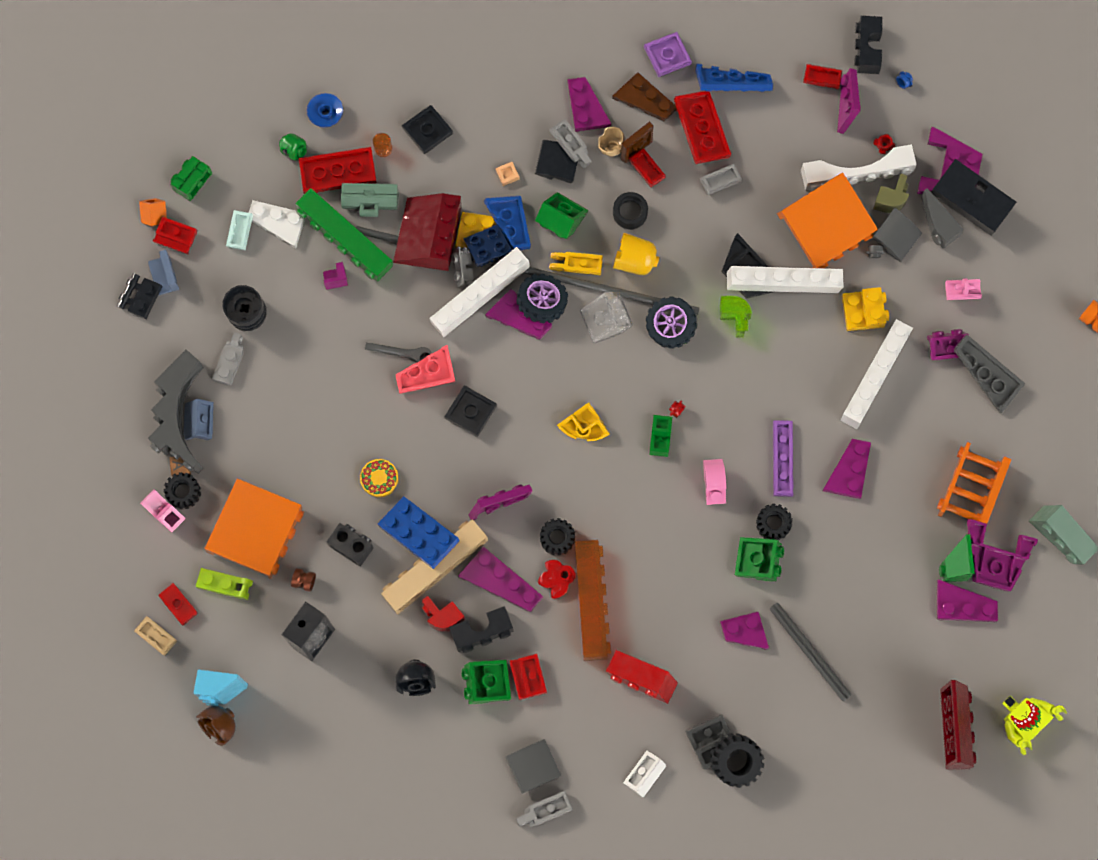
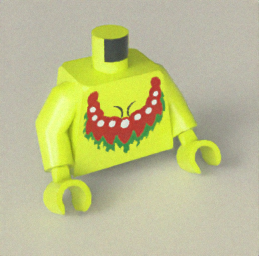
(1028, 719)

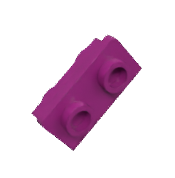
(943, 344)

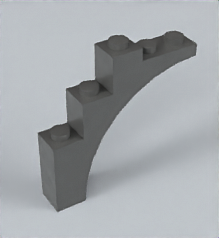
(173, 386)

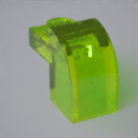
(736, 309)

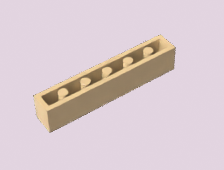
(422, 577)

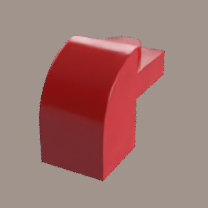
(444, 618)

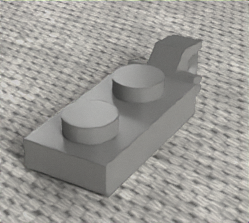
(571, 143)
(229, 360)
(546, 810)

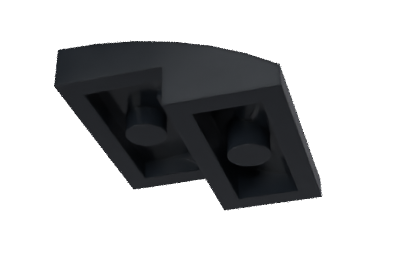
(555, 162)

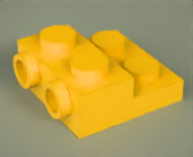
(865, 309)

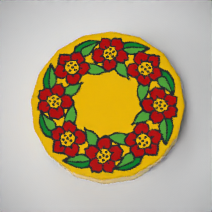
(379, 478)

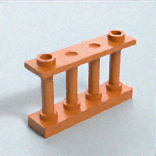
(994, 486)

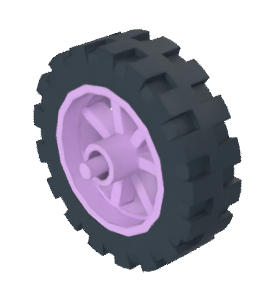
(547, 286)
(688, 329)

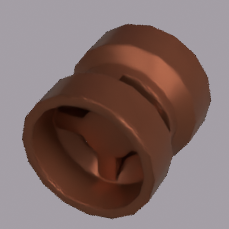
(303, 579)

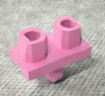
(963, 289)

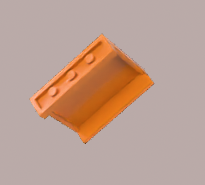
(829, 221)
(254, 528)

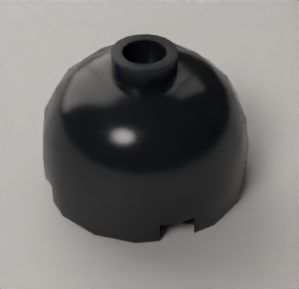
(415, 678)

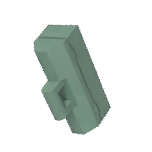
(369, 196)

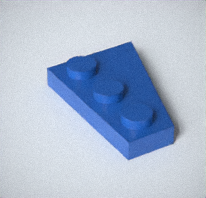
(510, 217)

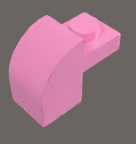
(715, 481)
(162, 511)

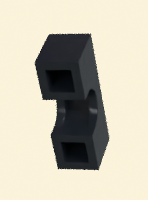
(868, 59)
(466, 638)

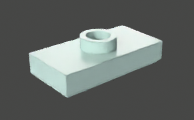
(239, 230)

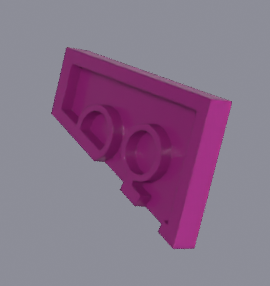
(585, 106)
(508, 314)

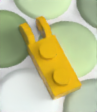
(577, 263)

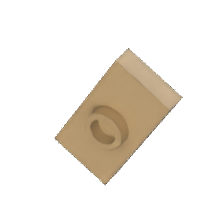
(155, 635)

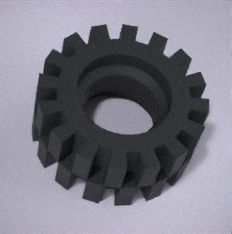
(194, 490)
(778, 511)
(557, 525)

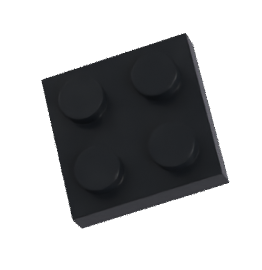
(427, 129)
(470, 411)

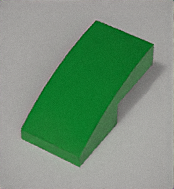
(660, 435)

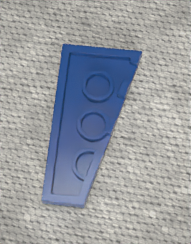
(732, 80)

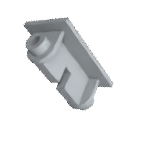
(462, 274)

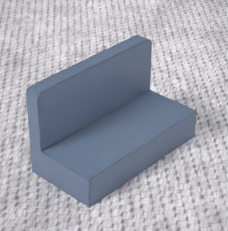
(163, 273)
(198, 419)

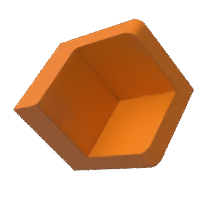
(152, 211)

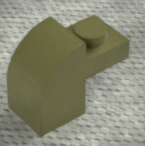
(889, 198)

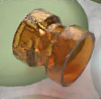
(385, 148)

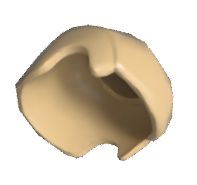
(611, 141)

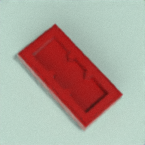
(822, 76)
(647, 167)
(178, 604)

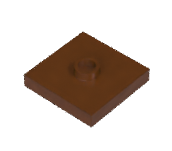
(637, 141)

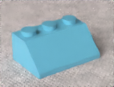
(217, 687)

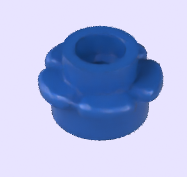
(904, 80)

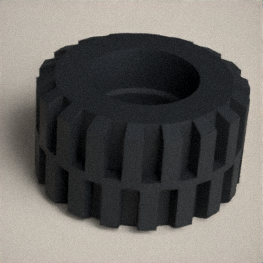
(751, 768)

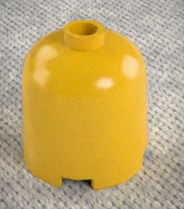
(636, 255)

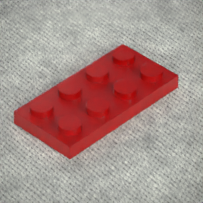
(702, 127)
(330, 170)

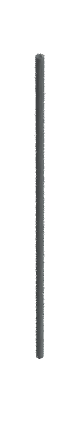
(530, 271)

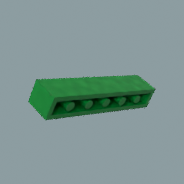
(344, 235)

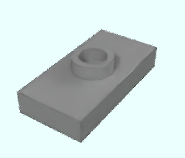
(720, 179)

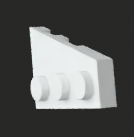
(278, 220)

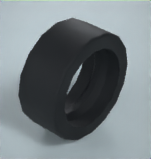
(630, 197)

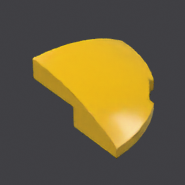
(584, 424)

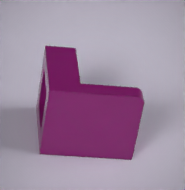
(335, 277)

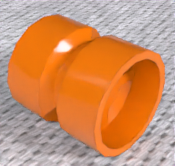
(1090, 315)

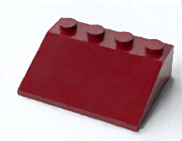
(428, 231)
(957, 726)

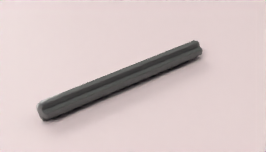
(810, 652)

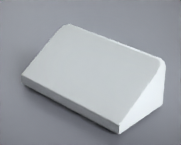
(645, 773)

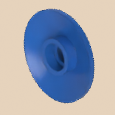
(322, 103)

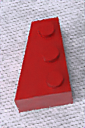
(642, 676)

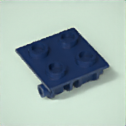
(487, 245)

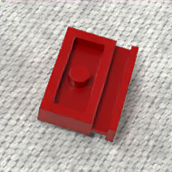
(175, 235)
(528, 676)

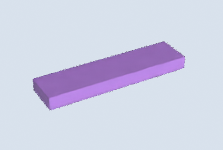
(783, 458)

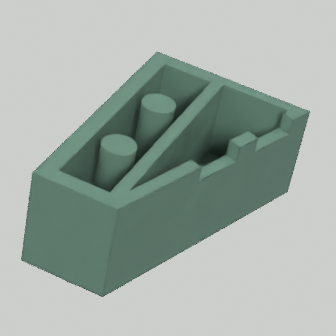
(1064, 533)

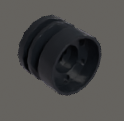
(237, 300)

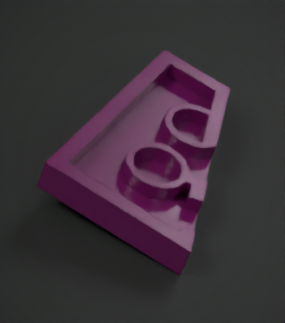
(849, 100)
(850, 471)
(502, 497)
(964, 605)

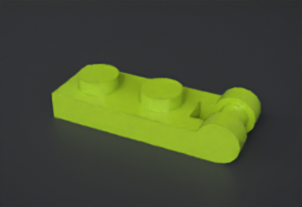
(223, 583)

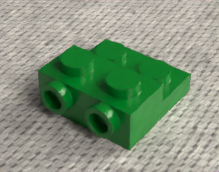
(759, 559)
(486, 681)

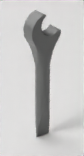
(414, 354)

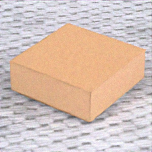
(507, 173)

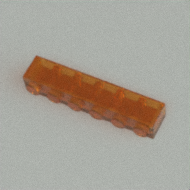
(591, 600)

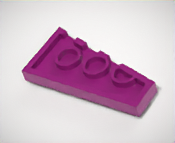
(494, 576)

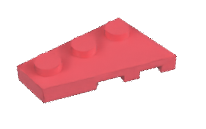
(427, 373)

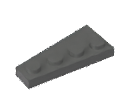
(990, 374)

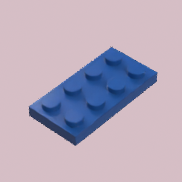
(418, 532)

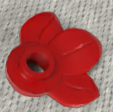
(553, 578)

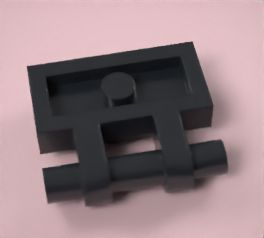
(144, 298)

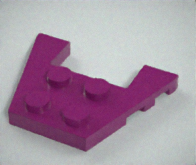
(954, 150)
(997, 566)

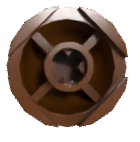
(218, 723)

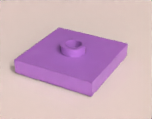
(667, 54)

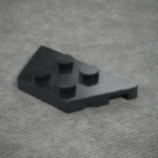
(743, 255)

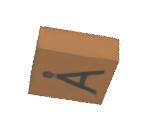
(176, 466)

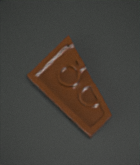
(644, 96)

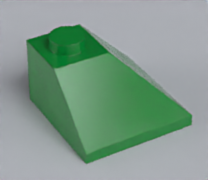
(959, 563)

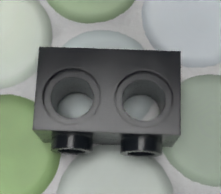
(347, 548)

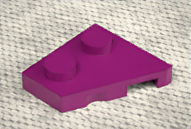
(745, 630)

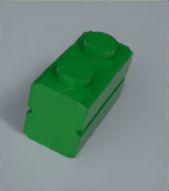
(190, 178)

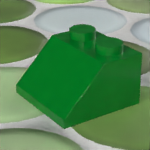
(560, 215)

